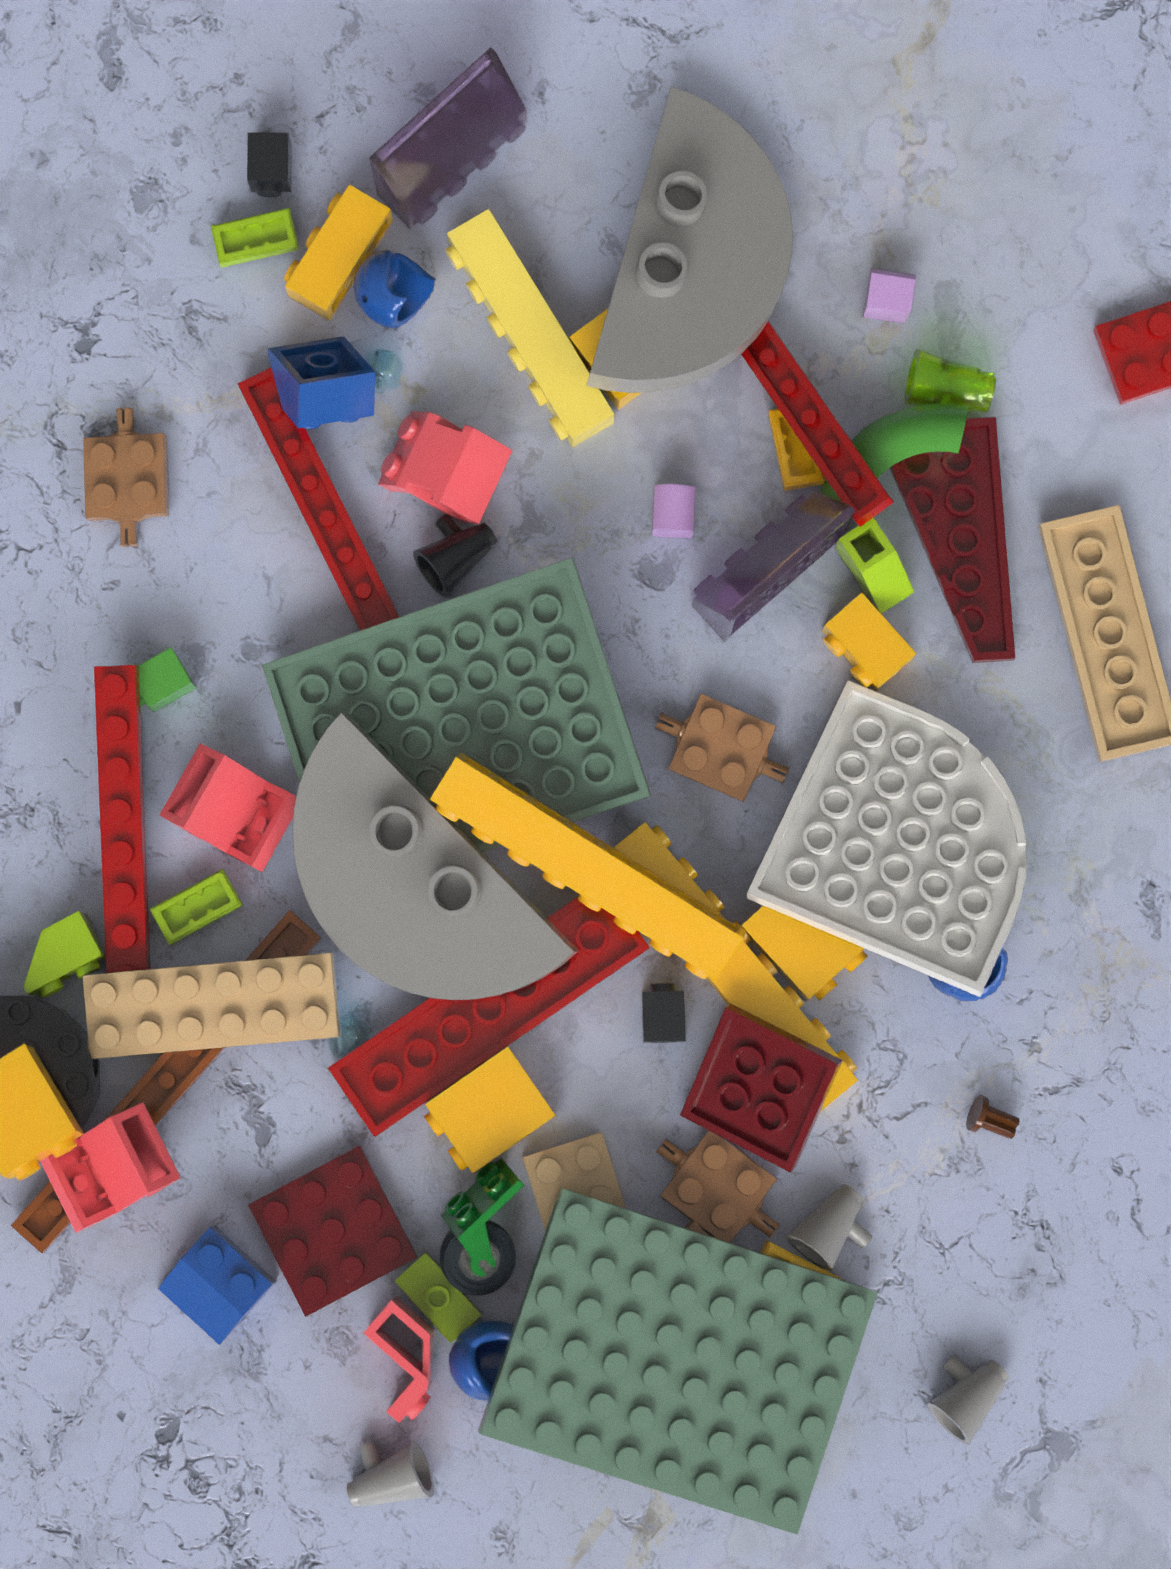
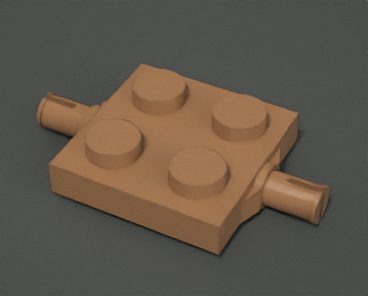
(126, 477)
(722, 747)
(718, 1187)

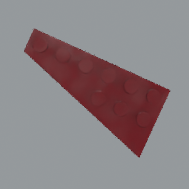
(962, 528)

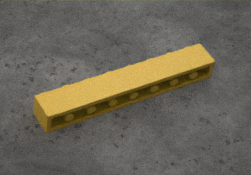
(587, 866)
(745, 979)

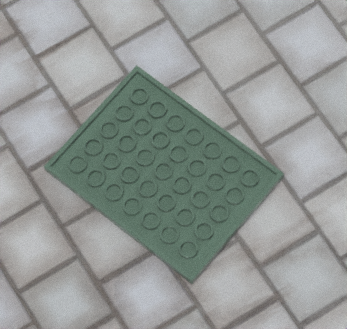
(489, 674)
(677, 1361)

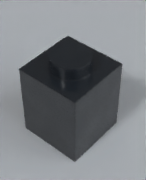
(269, 163)
(663, 1014)

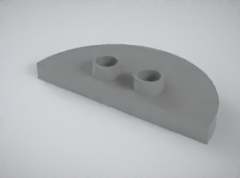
(699, 255)
(408, 885)

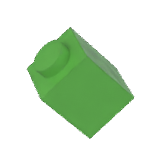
(163, 680)

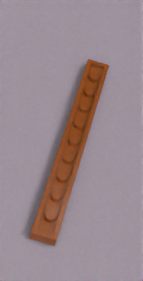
(162, 1085)

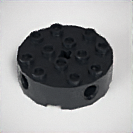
(59, 1045)

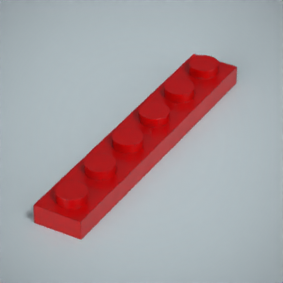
(816, 426)

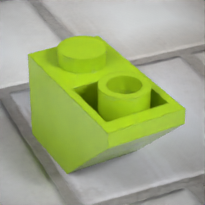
(875, 565)
(61, 952)

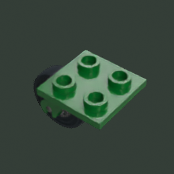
(476, 1251)

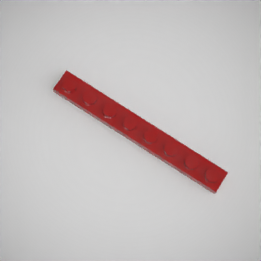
(319, 504)
(122, 818)

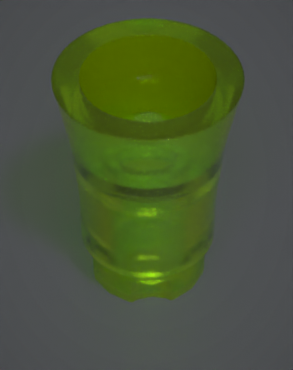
(947, 382)

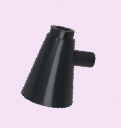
(452, 558)

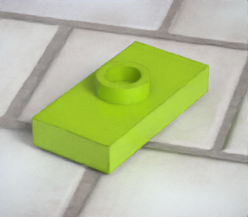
(254, 237)
(196, 907)
(437, 1298)

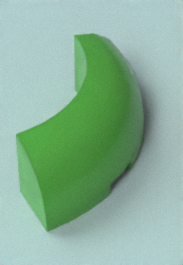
(906, 434)

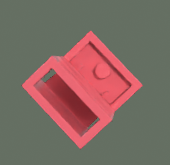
(445, 465)
(230, 807)
(111, 1168)
(414, 1396)

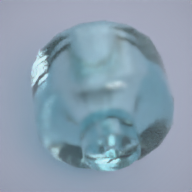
(387, 369)
(352, 1036)

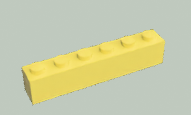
(529, 327)

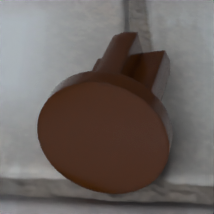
(990, 1119)

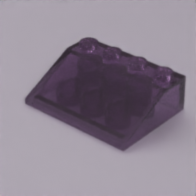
(449, 140)
(772, 563)

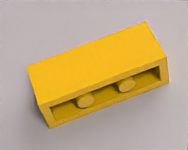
(337, 251)

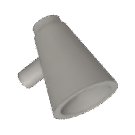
(827, 1227)
(970, 1400)
(394, 1479)

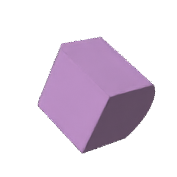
(889, 295)
(673, 511)

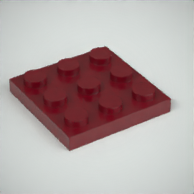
(760, 1087)
(332, 1231)

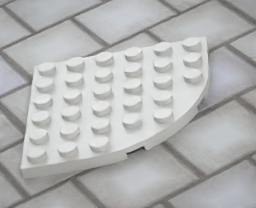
(900, 842)

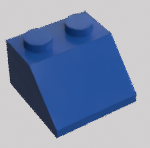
(323, 382)
(216, 1284)

